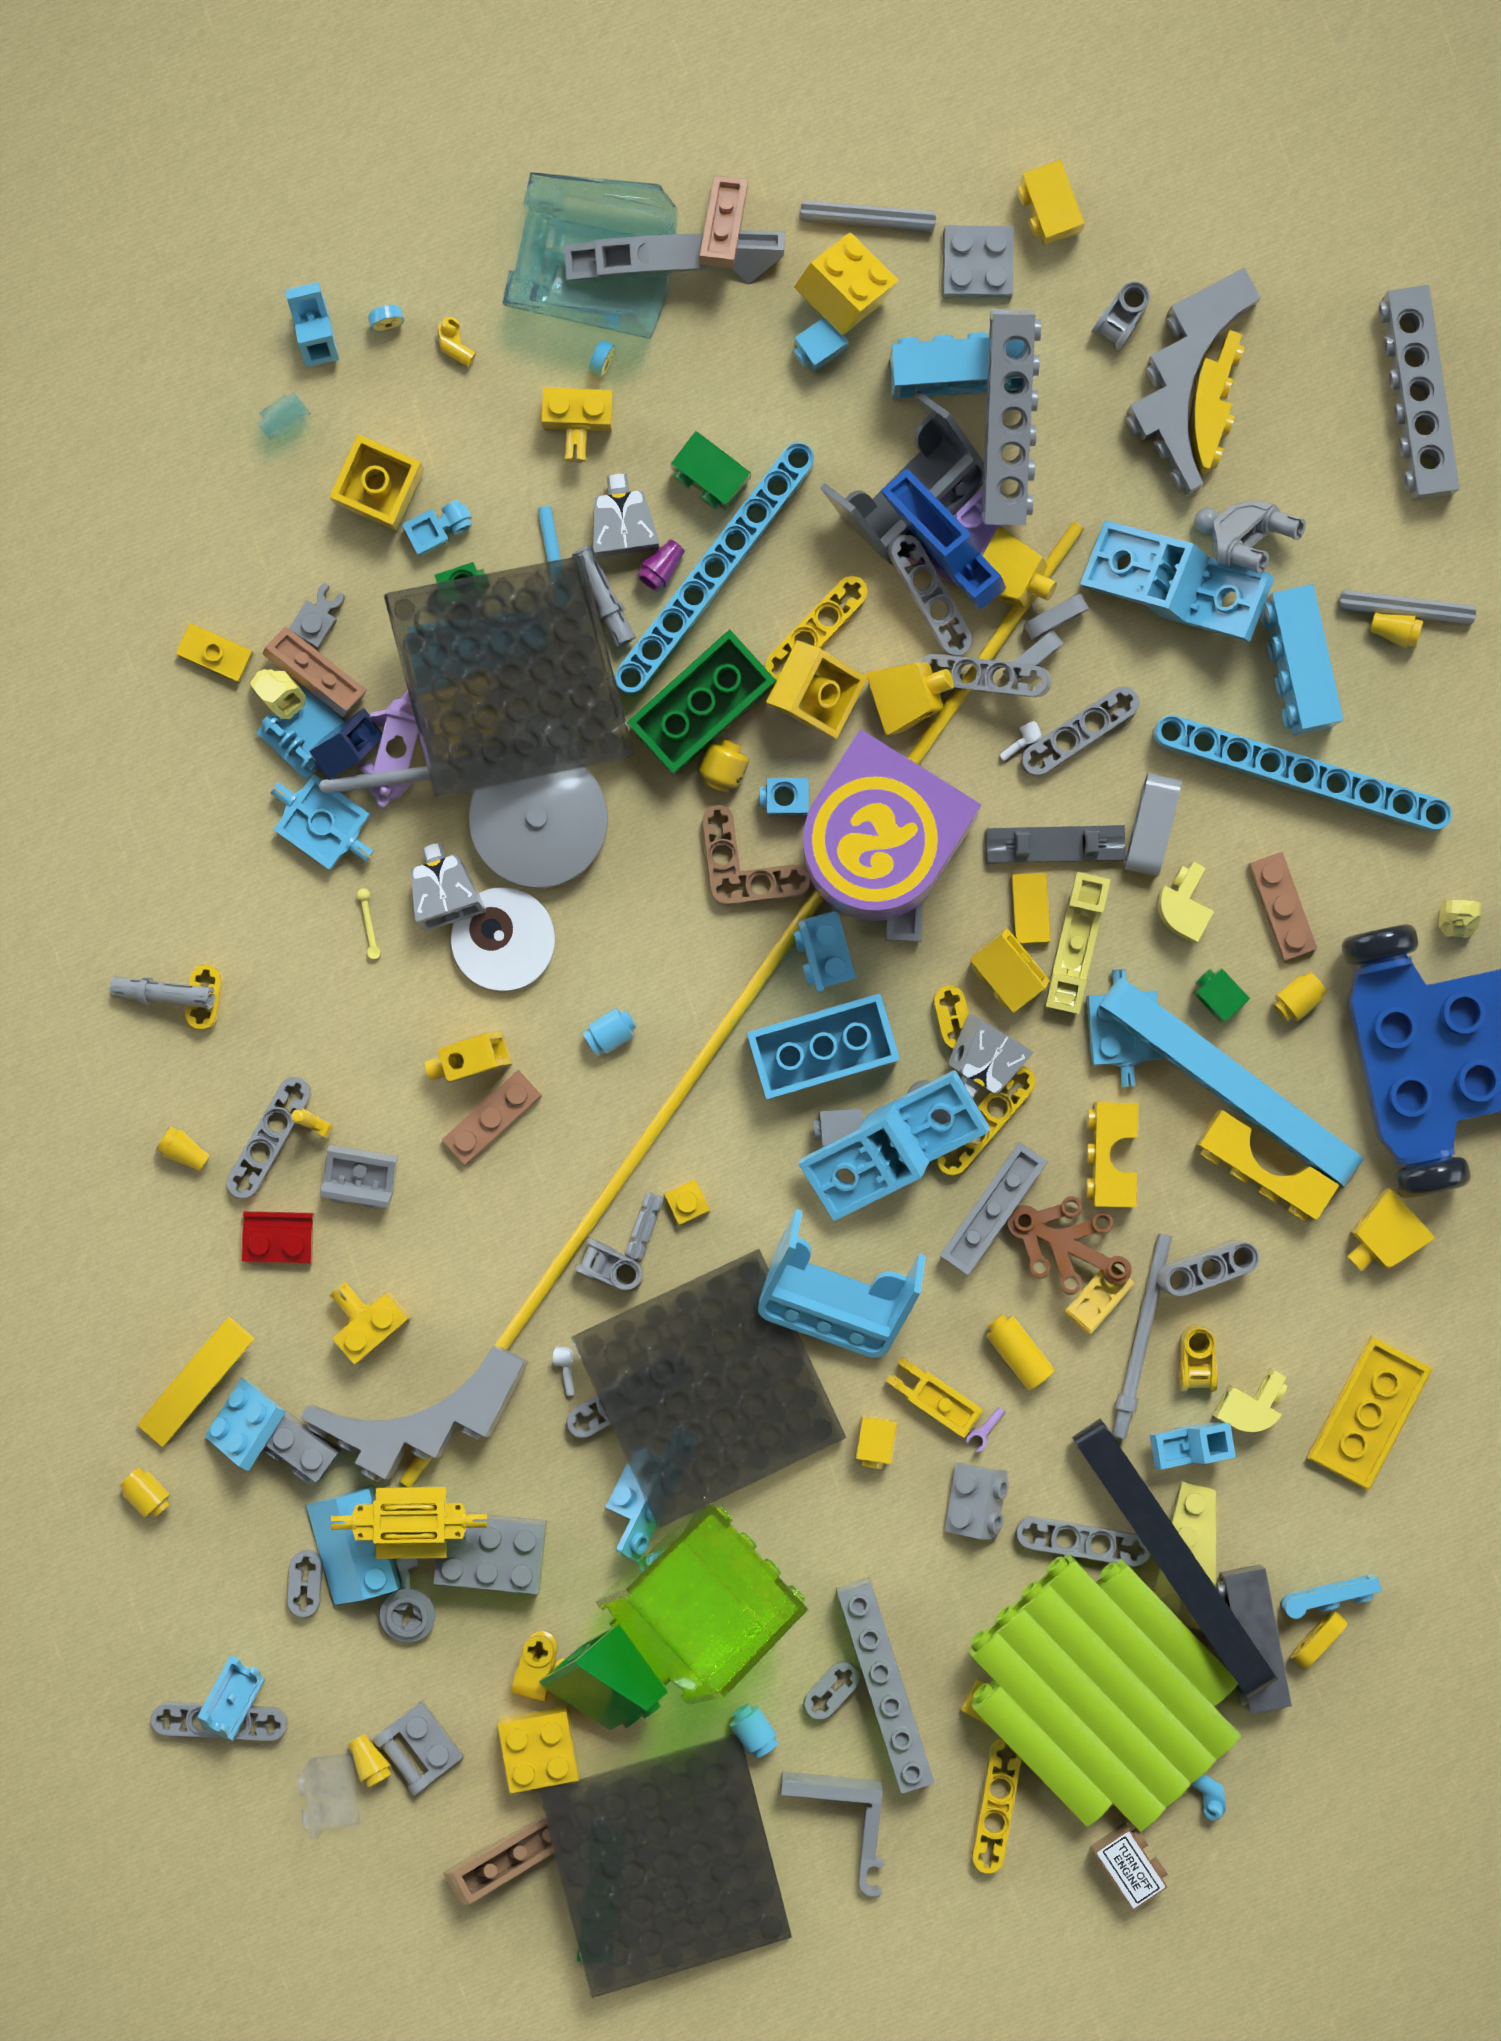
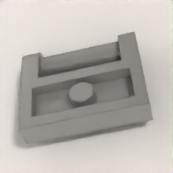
(426, 1739)

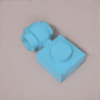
(428, 532)

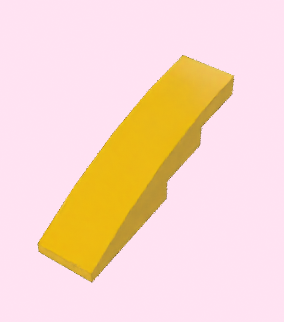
(196, 1381)

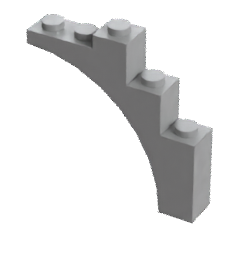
(1165, 412)
(384, 1442)

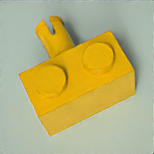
(577, 413)
(367, 1323)

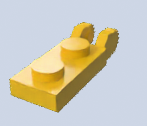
(938, 1399)

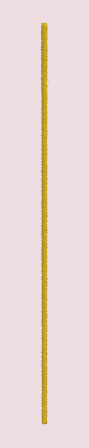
(741, 1004)

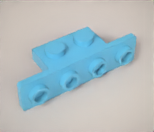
(630, 1503)

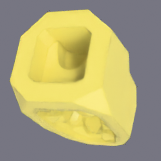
(279, 692)
(1459, 918)

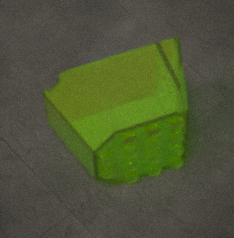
(703, 1606)

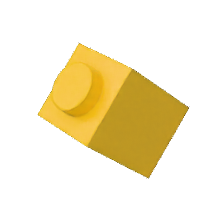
(876, 1441)

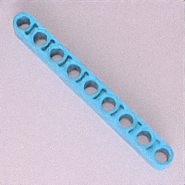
(720, 553)
(1318, 770)
(1230, 1082)

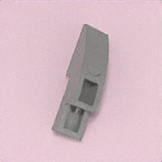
(633, 256)

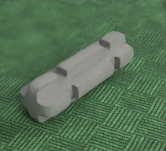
(644, 1226)

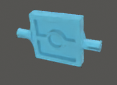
(322, 823)
(1112, 1042)

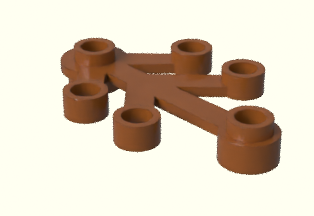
(1064, 1242)

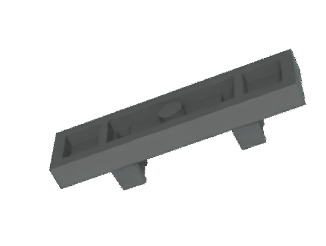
(1055, 844)

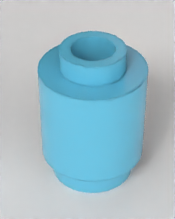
(610, 1031)
(753, 1730)

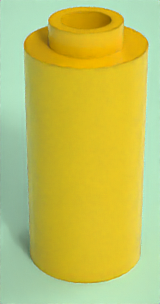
(1019, 1351)

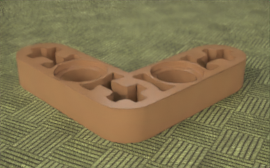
(732, 869)

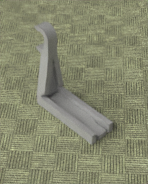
(846, 1790)

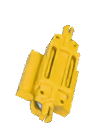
(409, 1522)

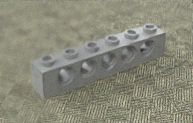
(1416, 306)
(1004, 327)
(885, 1685)

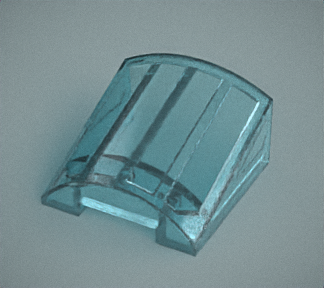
(580, 211)

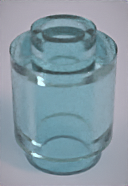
(283, 416)

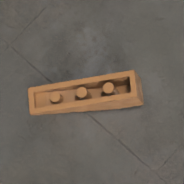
(499, 1862)

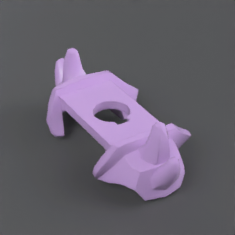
(399, 722)

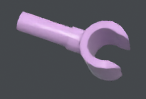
(985, 1429)

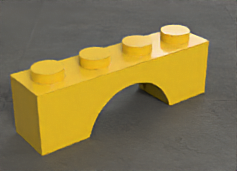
(1229, 1142)

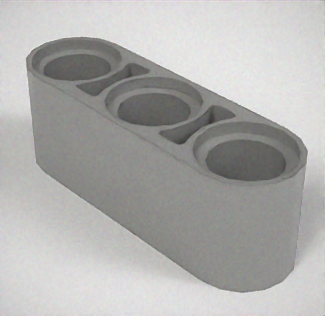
(1152, 824)
(1223, 1263)

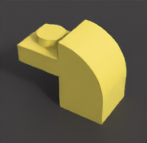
(1180, 912)
(1253, 1413)

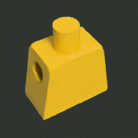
(1020, 569)
(908, 694)
(479, 1053)
(1387, 1233)

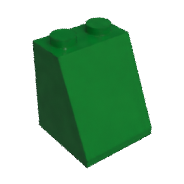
(607, 1680)

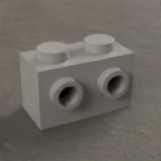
(301, 1448)

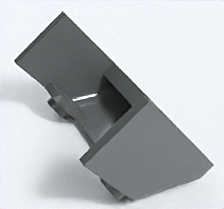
(944, 466)

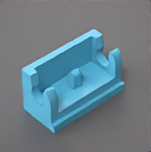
(230, 1699)

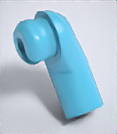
(1213, 1797)

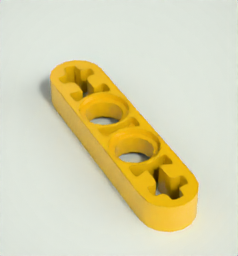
(812, 625)
(993, 1122)
(994, 1804)

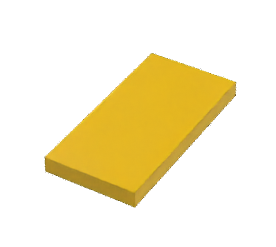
(1369, 1412)

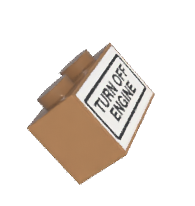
(1129, 1865)

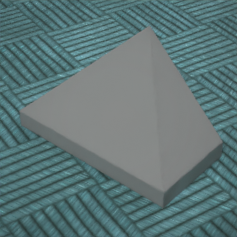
(758, 252)

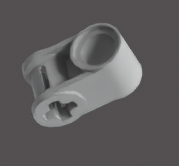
(1120, 319)
(607, 1265)

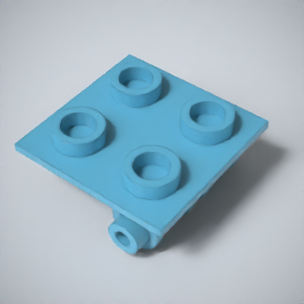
(299, 734)

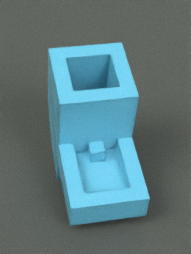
(312, 324)
(1192, 1444)

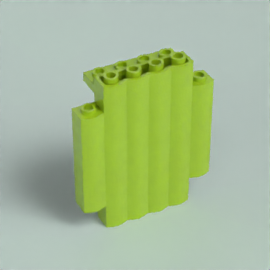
(1103, 1692)

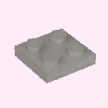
(978, 261)

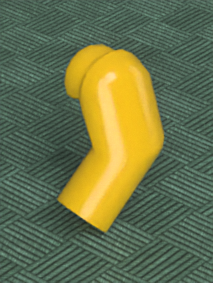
(451, 344)

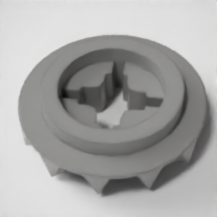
(393, 1619)

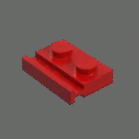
(277, 1237)

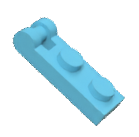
(1328, 1596)

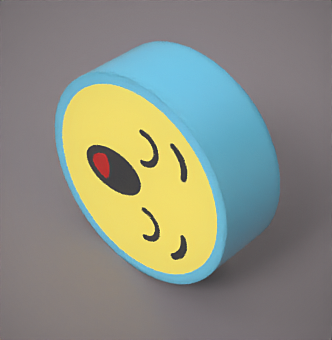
(385, 318)
(602, 358)

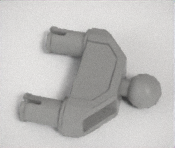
(1242, 528)

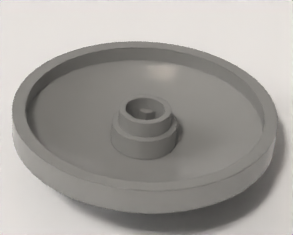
(540, 827)

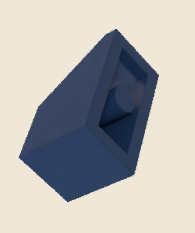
(346, 744)

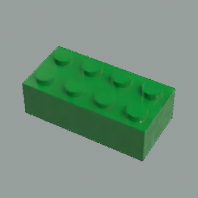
(701, 703)

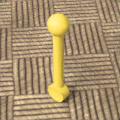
(373, 951)

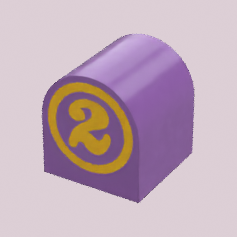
(882, 832)

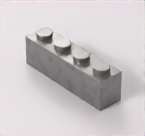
(1250, 1600)

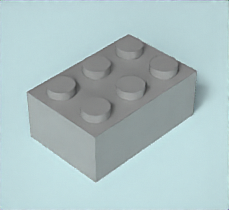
(496, 1558)

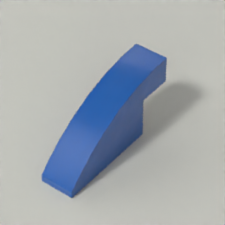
(944, 538)

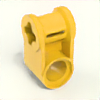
(1197, 1362)
(535, 1667)

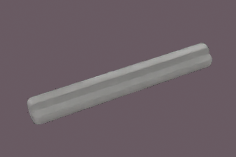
(868, 216)
(1407, 606)

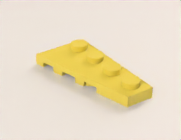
(1196, 1523)

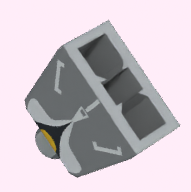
(622, 520)
(443, 890)
(986, 1056)

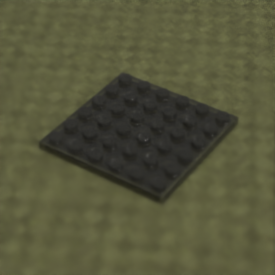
(508, 676)
(706, 1389)
(664, 1865)

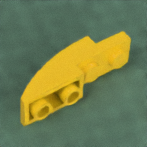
(1209, 414)

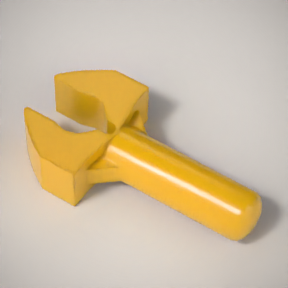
(312, 1121)

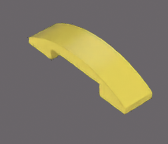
(1077, 942)

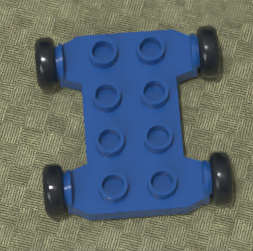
(1423, 1055)

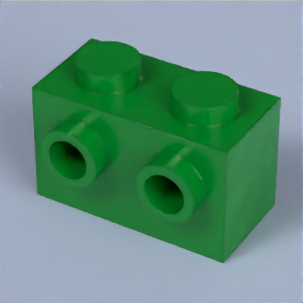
(709, 471)

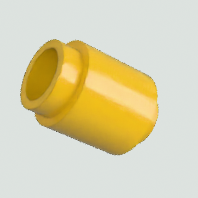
(1300, 997)
(145, 1493)

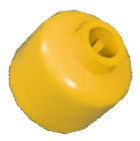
(724, 765)

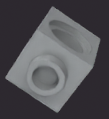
(837, 1124)

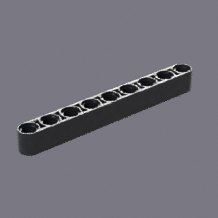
(1174, 1558)

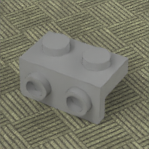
(359, 1177)
(976, 1501)

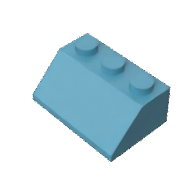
(348, 1563)

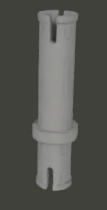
(608, 606)
(169, 993)

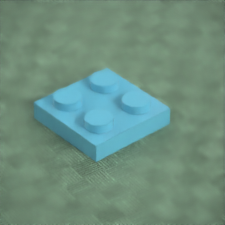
(245, 1424)

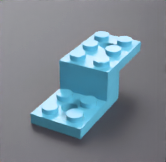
(1176, 581)
(894, 1145)

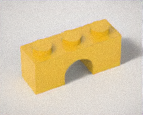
(1109, 1124)

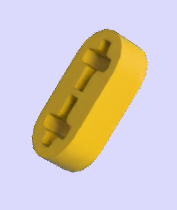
(214, 972)
(943, 1016)
(1318, 1639)

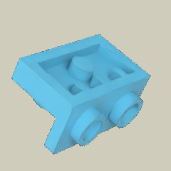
(825, 949)

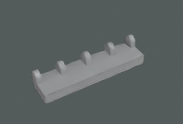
(993, 1208)

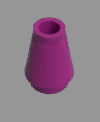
(661, 565)

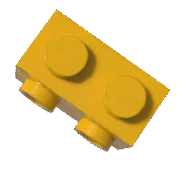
(1050, 203)
(1008, 970)

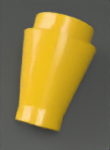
(1399, 629)
(182, 1149)
(369, 1762)

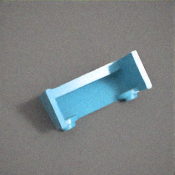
(833, 1305)

